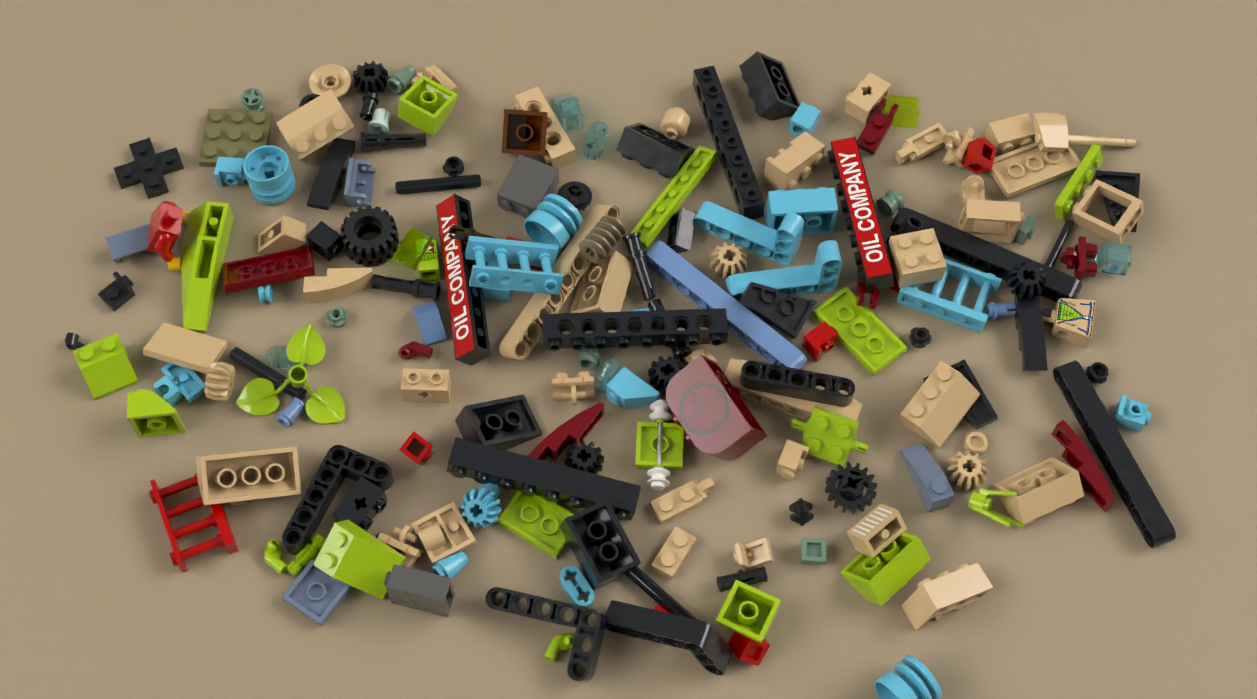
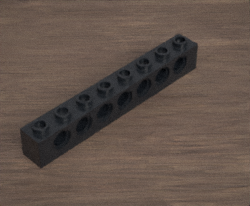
(728, 143)
(643, 321)

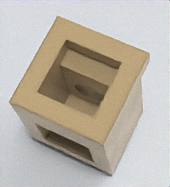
(791, 459)

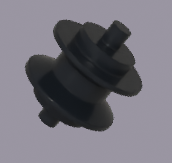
(801, 512)

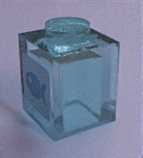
(1114, 258)

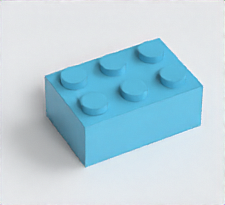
(815, 206)

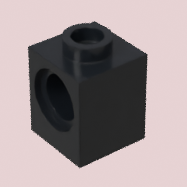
(325, 241)

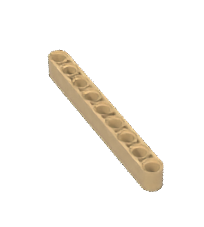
(572, 264)

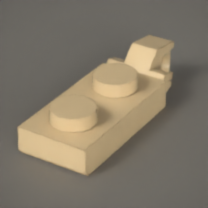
(921, 144)
(681, 499)

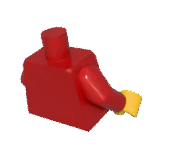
(165, 231)

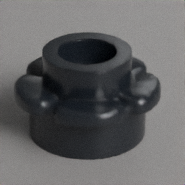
(453, 162)
(919, 342)
(1099, 368)

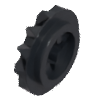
(577, 189)

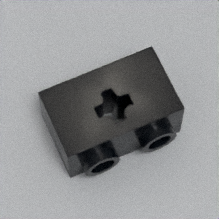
(361, 495)

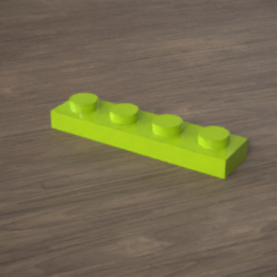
(1076, 184)

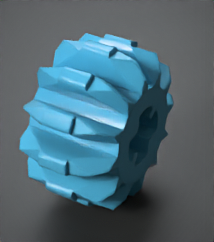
(475, 501)

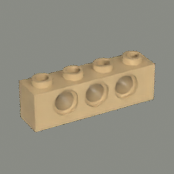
(562, 151)

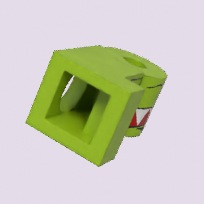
(430, 263)

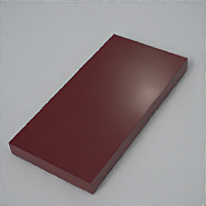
(268, 269)

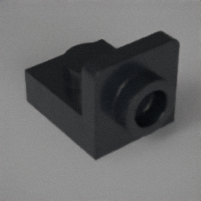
(117, 292)

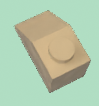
(282, 236)

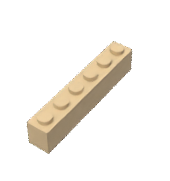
(790, 406)

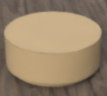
(975, 443)

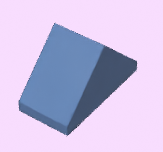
(429, 323)

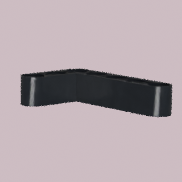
(328, 491)
(556, 616)
(671, 630)

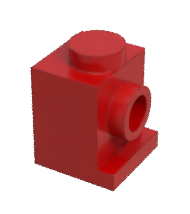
(979, 156)
(820, 340)

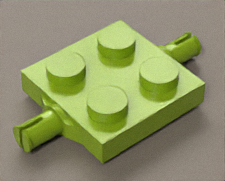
(829, 435)

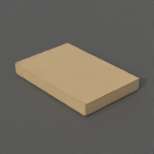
(185, 347)

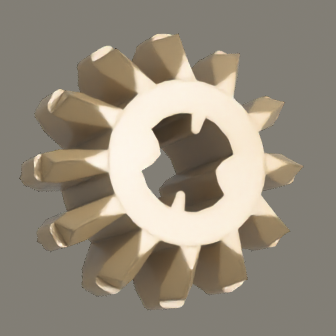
(728, 260)
(219, 381)
(973, 477)

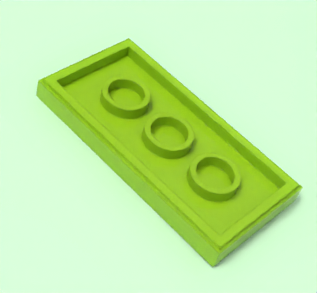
(860, 331)

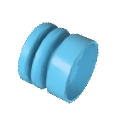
(269, 174)
(553, 221)
(908, 681)

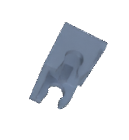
(359, 183)
(128, 242)

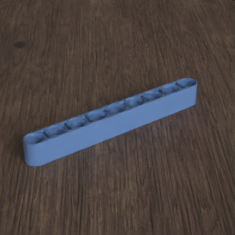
(709, 295)

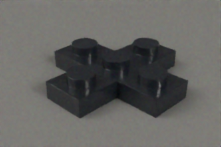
(148, 168)

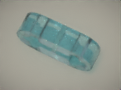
(600, 141)
(283, 361)

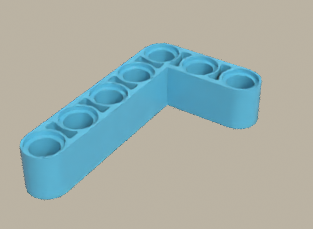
(773, 244)
(799, 280)

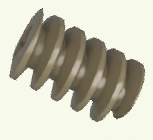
(602, 238)

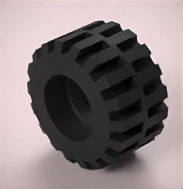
(368, 221)

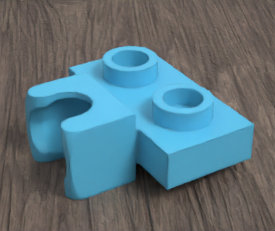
(178, 383)

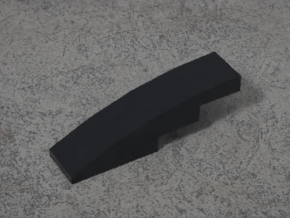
(330, 174)
(1030, 333)

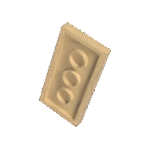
(1030, 168)

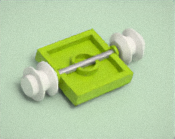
(659, 446)

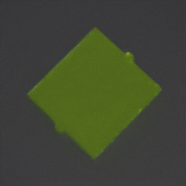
(907, 111)
(412, 248)

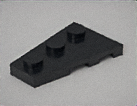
(1123, 181)
(778, 308)
(981, 411)

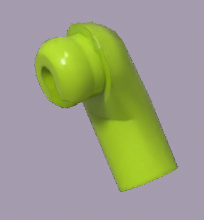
(273, 555)
(559, 643)

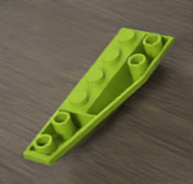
(202, 261)

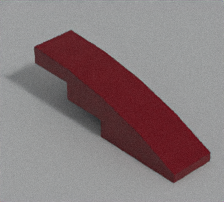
(570, 432)
(1081, 459)

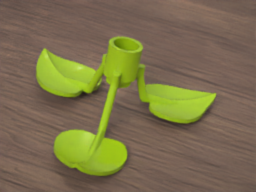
(323, 407)

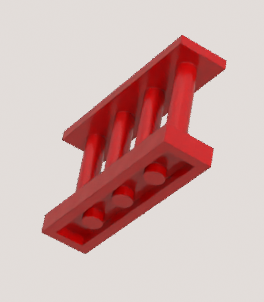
(217, 518)

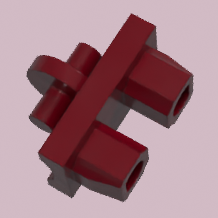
(1077, 257)

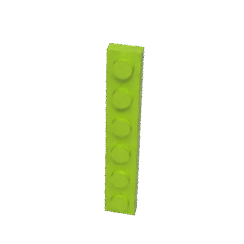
(674, 194)

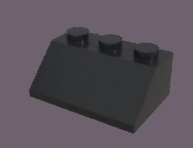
(769, 87)
(653, 149)
(600, 544)

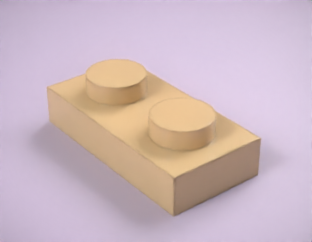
(673, 552)

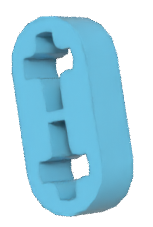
(581, 584)

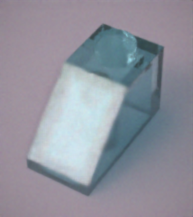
(568, 111)

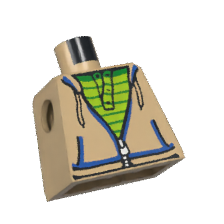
(1071, 320)

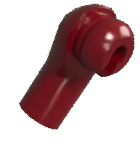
(414, 349)

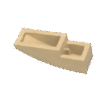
(337, 284)

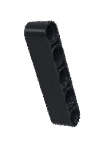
(808, 379)

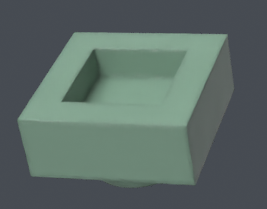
(1026, 230)
(813, 551)

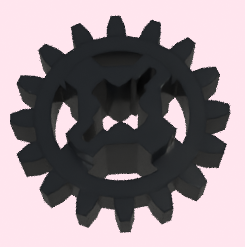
(855, 479)

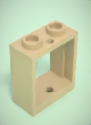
(1004, 213)
(1113, 233)

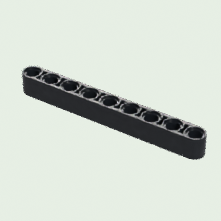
(989, 256)
(1114, 454)

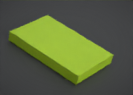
(536, 522)

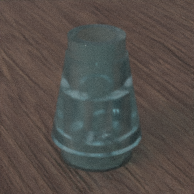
(607, 373)

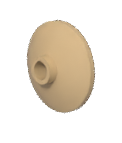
(330, 75)

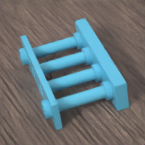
(513, 252)
(953, 310)

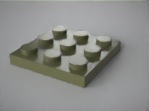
(233, 134)

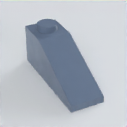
(927, 477)

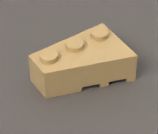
(794, 163)
(946, 593)

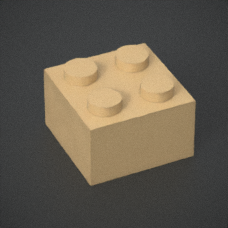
(916, 258)

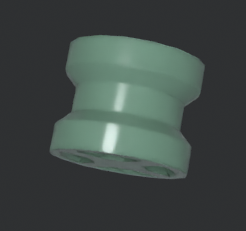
(251, 95)
(890, 203)

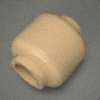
(675, 123)

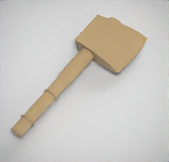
(1053, 135)

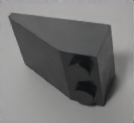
(499, 422)

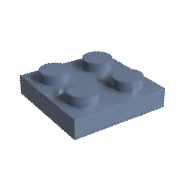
(316, 594)

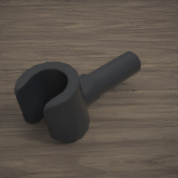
(72, 341)

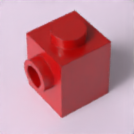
(417, 448)

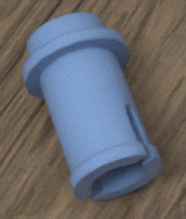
(999, 310)
(291, 412)

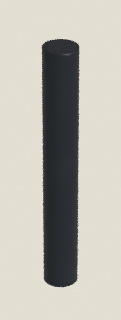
(1055, 252)

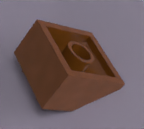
(524, 132)

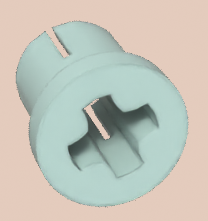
(379, 122)

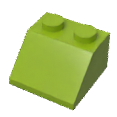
(426, 105)
(105, 366)
(152, 415)
(749, 611)

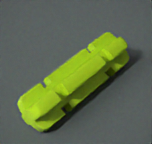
(306, 555)

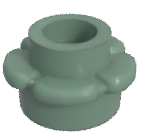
(339, 321)

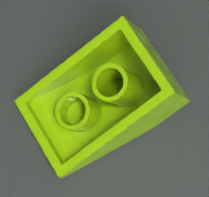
(357, 558)

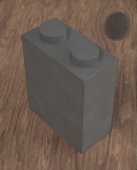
(527, 186)
(420, 590)

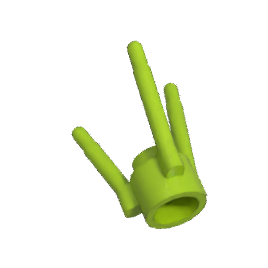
(982, 503)

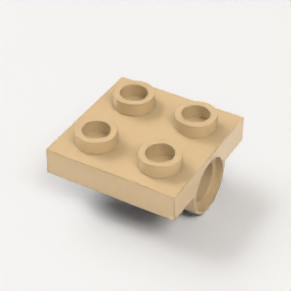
(443, 533)

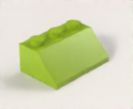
(889, 570)

